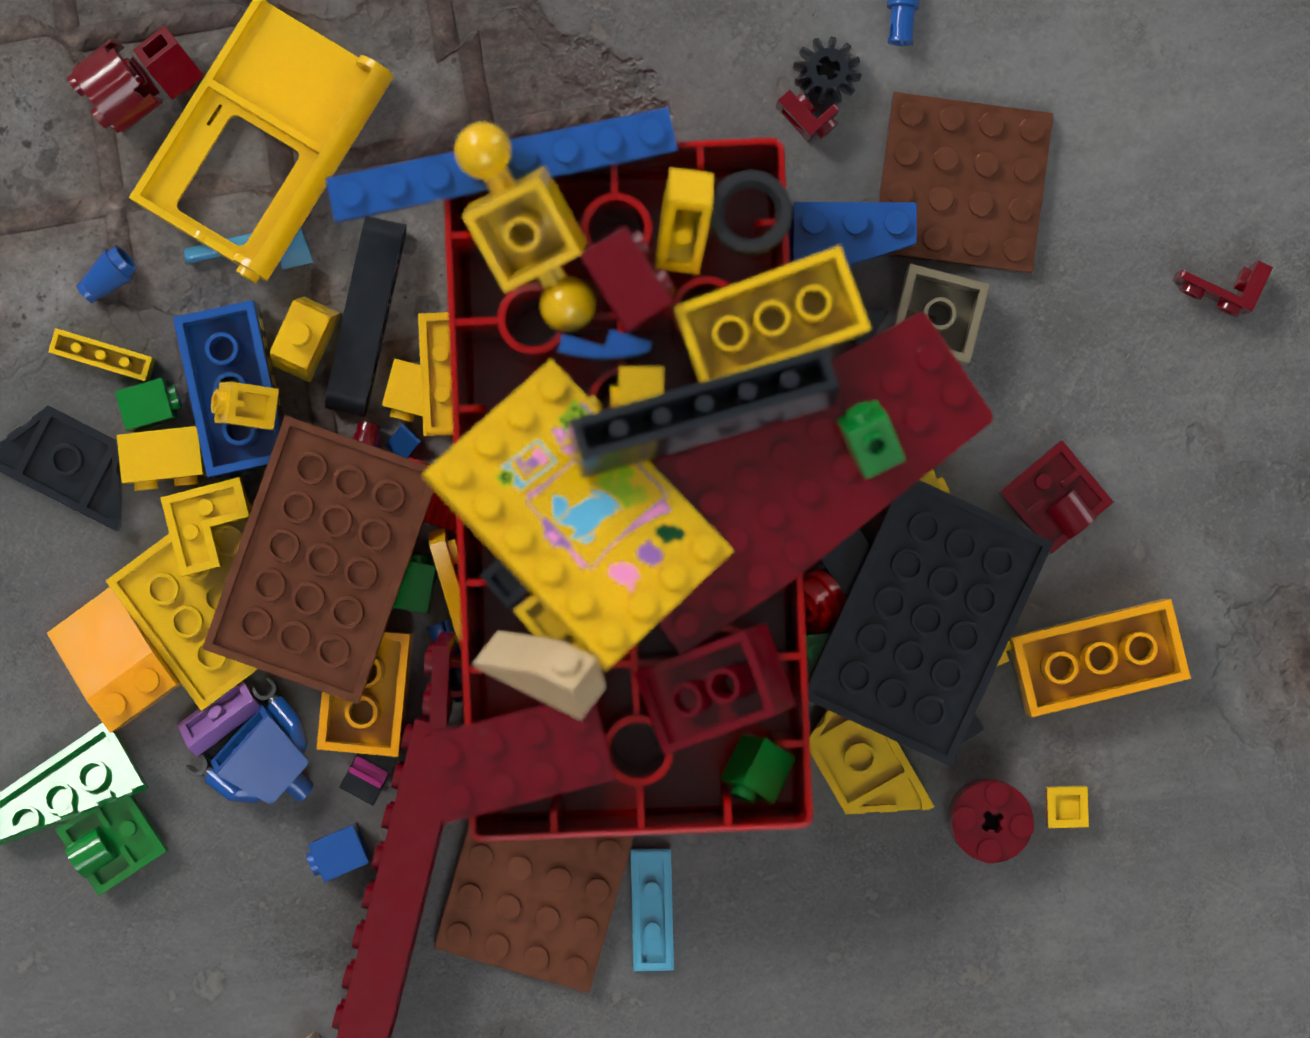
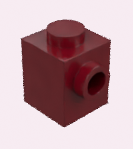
(168, 63)

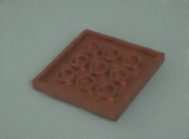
(972, 176)
(535, 905)

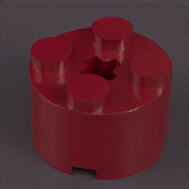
(115, 86)
(1013, 826)

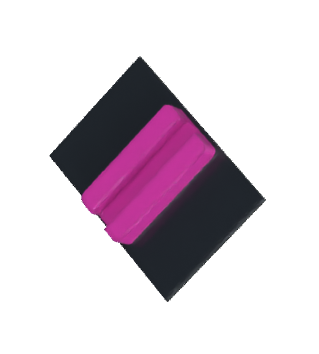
(367, 776)

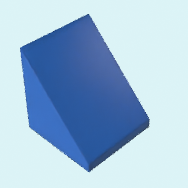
(403, 442)

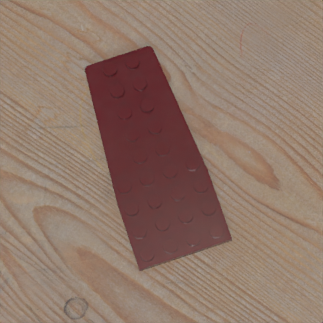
(792, 486)

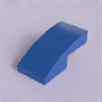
(617, 347)

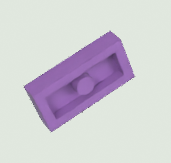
(208, 726)

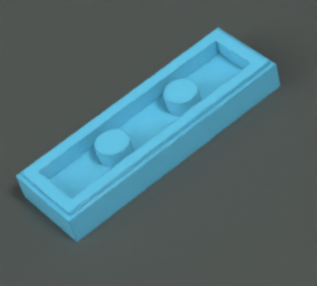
(652, 909)

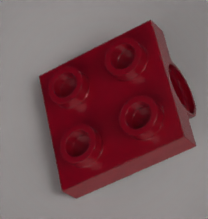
(1056, 496)
(440, 692)

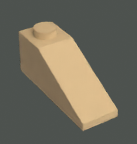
(544, 670)

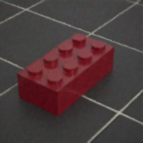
(515, 759)

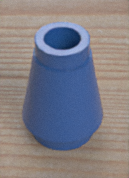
(108, 273)

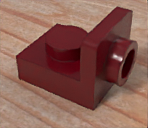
(800, 112)

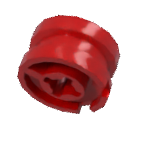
(821, 600)

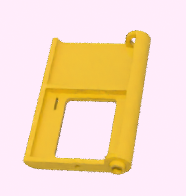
(288, 87)

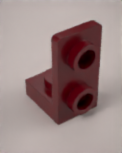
(1248, 283)

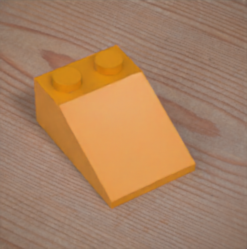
(112, 661)

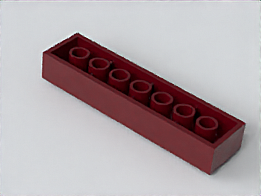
(395, 897)

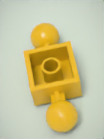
(524, 227)

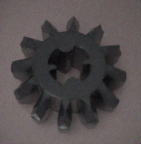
(833, 59)

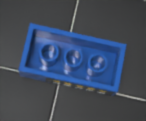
(227, 347)

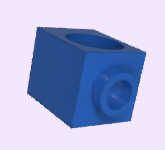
(338, 852)

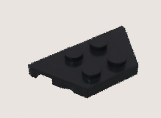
(67, 464)

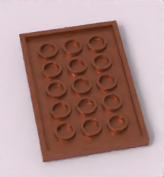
(321, 560)

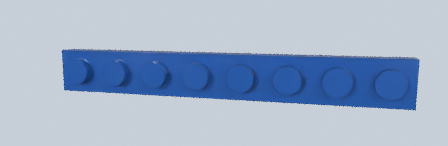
(562, 152)

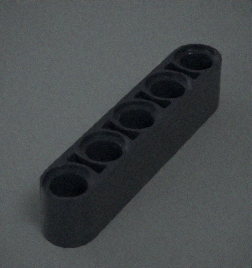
(365, 316)

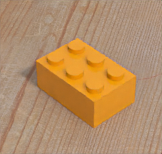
(380, 717)

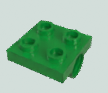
(111, 843)

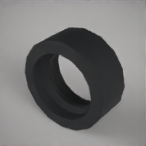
(782, 203)

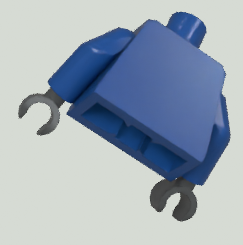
(261, 756)

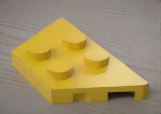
(865, 768)

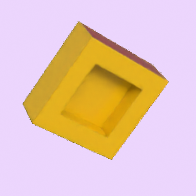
(1066, 806)

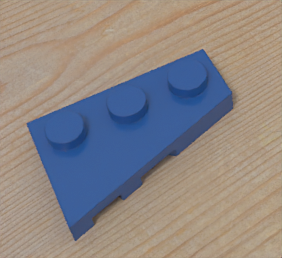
(860, 228)

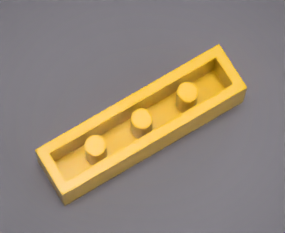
(102, 355)

